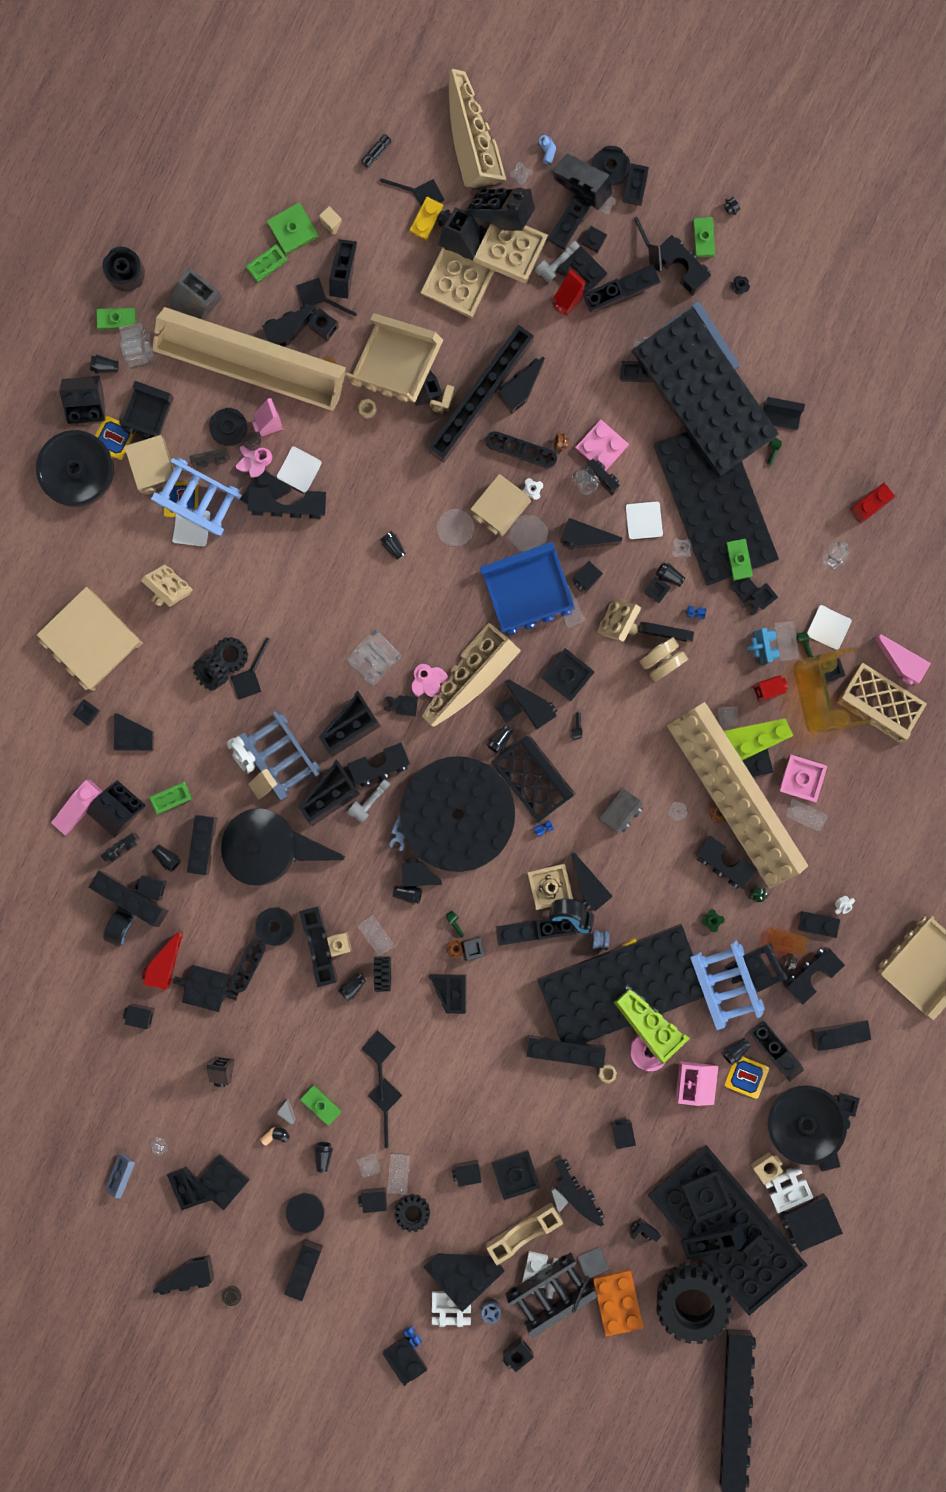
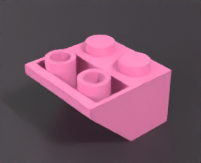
(696, 1083)

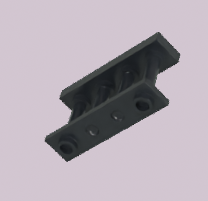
(553, 1313)

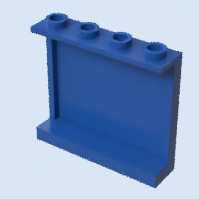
(528, 588)

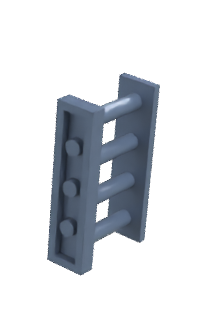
(261, 756)

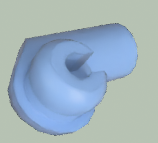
(549, 149)

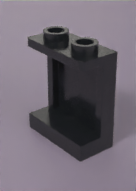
(146, 411)
(811, 1223)

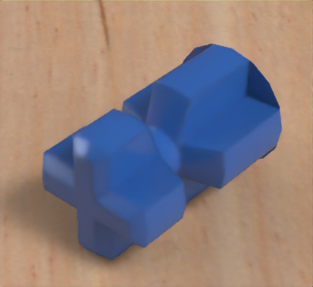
(700, 612)
(540, 830)
(414, 1340)

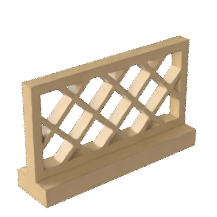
(876, 717)

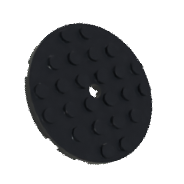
(485, 807)

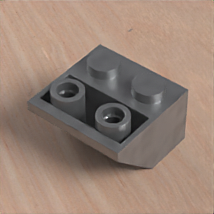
(194, 295)
(621, 811)

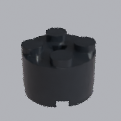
(114, 265)

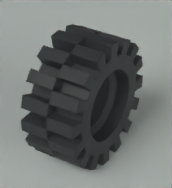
(241, 651)
(210, 671)
(382, 974)
(412, 1225)

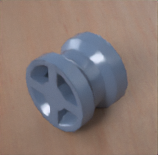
(600, 939)
(488, 1315)

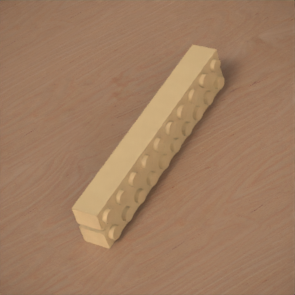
(248, 358)
(737, 796)

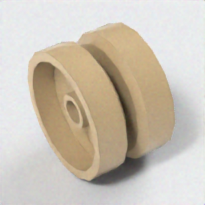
(663, 659)

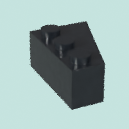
(583, 180)
(349, 726)
(329, 794)

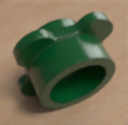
(758, 895)
(712, 915)

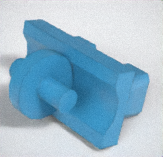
(761, 646)

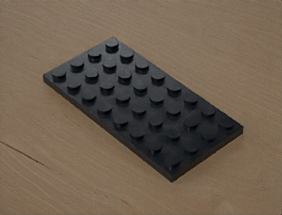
(705, 392)
(714, 508)
(652, 967)
(749, 1281)

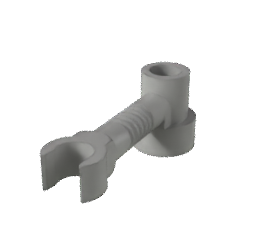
(547, 271)
(359, 811)

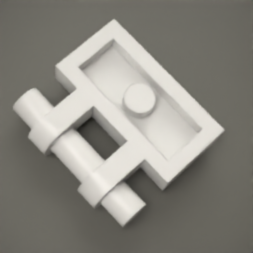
(792, 1194)
(535, 1263)
(443, 1304)

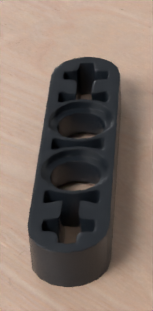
(522, 447)

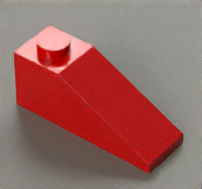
(569, 293)
(161, 968)

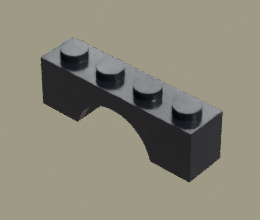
(262, 502)
(128, 899)
(320, 952)
(565, 1052)

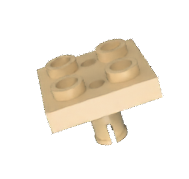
(166, 586)
(619, 620)
(557, 874)

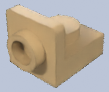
(446, 400)

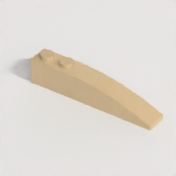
(474, 149)
(479, 667)

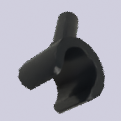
(577, 733)

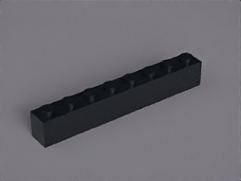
(481, 393)
(736, 1409)

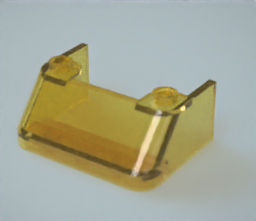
(815, 695)

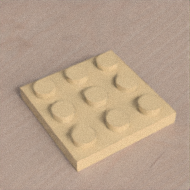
(511, 251)
(457, 283)

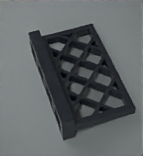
(546, 767)

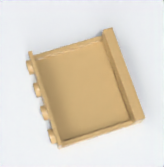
(396, 358)
(88, 638)
(919, 967)

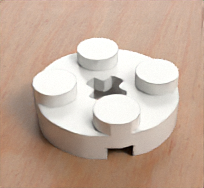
(241, 756)

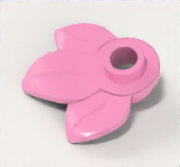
(251, 461)
(430, 683)

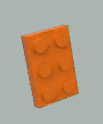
(618, 1302)

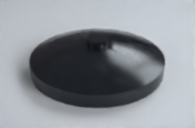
(74, 468)
(258, 847)
(807, 1125)

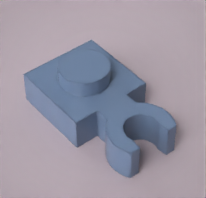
(397, 829)

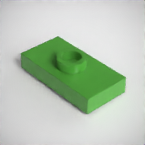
(704, 237)
(266, 263)
(115, 318)
(739, 559)
(170, 798)
(321, 1105)

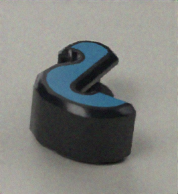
(574, 912)
(118, 926)

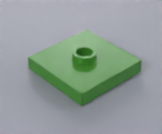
(292, 228)

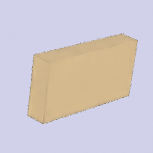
(262, 784)

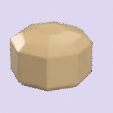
(367, 408)
(607, 1073)

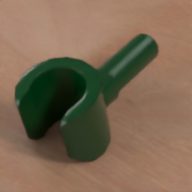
(776, 445)
(804, 638)
(452, 917)

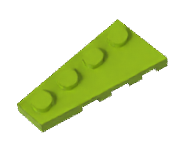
(758, 737)
(658, 1034)

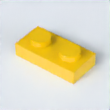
(426, 218)

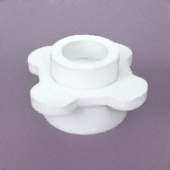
(537, 487)
(844, 905)

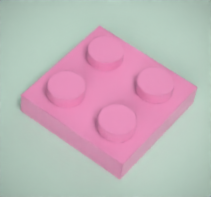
(602, 445)
(803, 778)

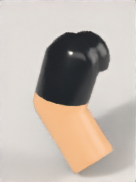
(276, 1134)

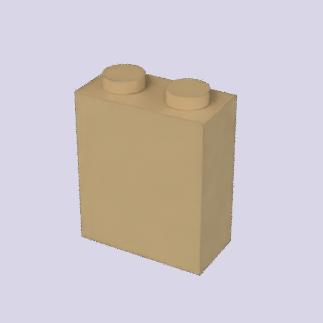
(150, 463)
(500, 505)

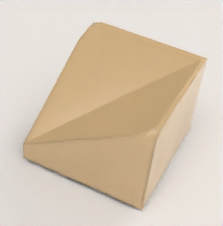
(330, 220)

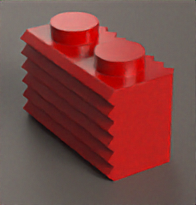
(872, 503)
(770, 688)

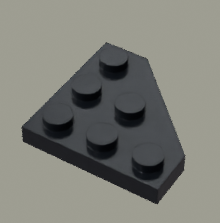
(463, 1276)

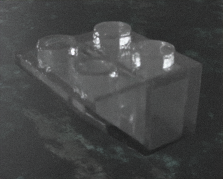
(374, 658)

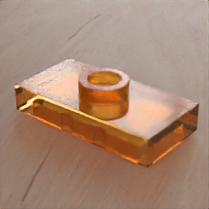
(788, 941)

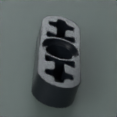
(666, 631)
(246, 981)

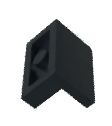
(783, 412)

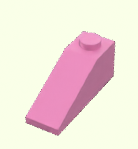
(267, 419)
(904, 662)
(76, 807)

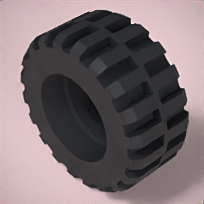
(687, 1326)

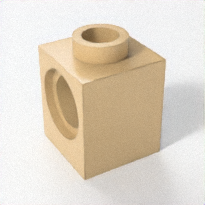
(339, 944)
(766, 1176)

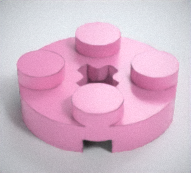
(643, 1060)

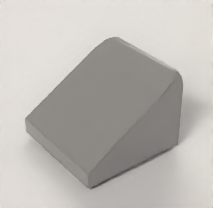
(287, 1113)
(559, 1198)

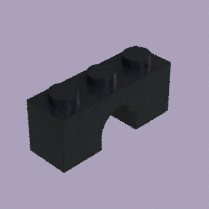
(674, 252)
(395, 760)
(200, 848)
(710, 853)
(800, 984)

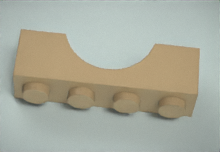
(511, 1240)

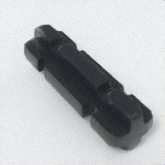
(376, 151)

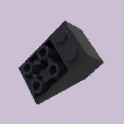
(503, 207)

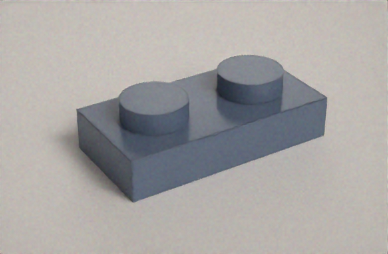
(119, 1175)

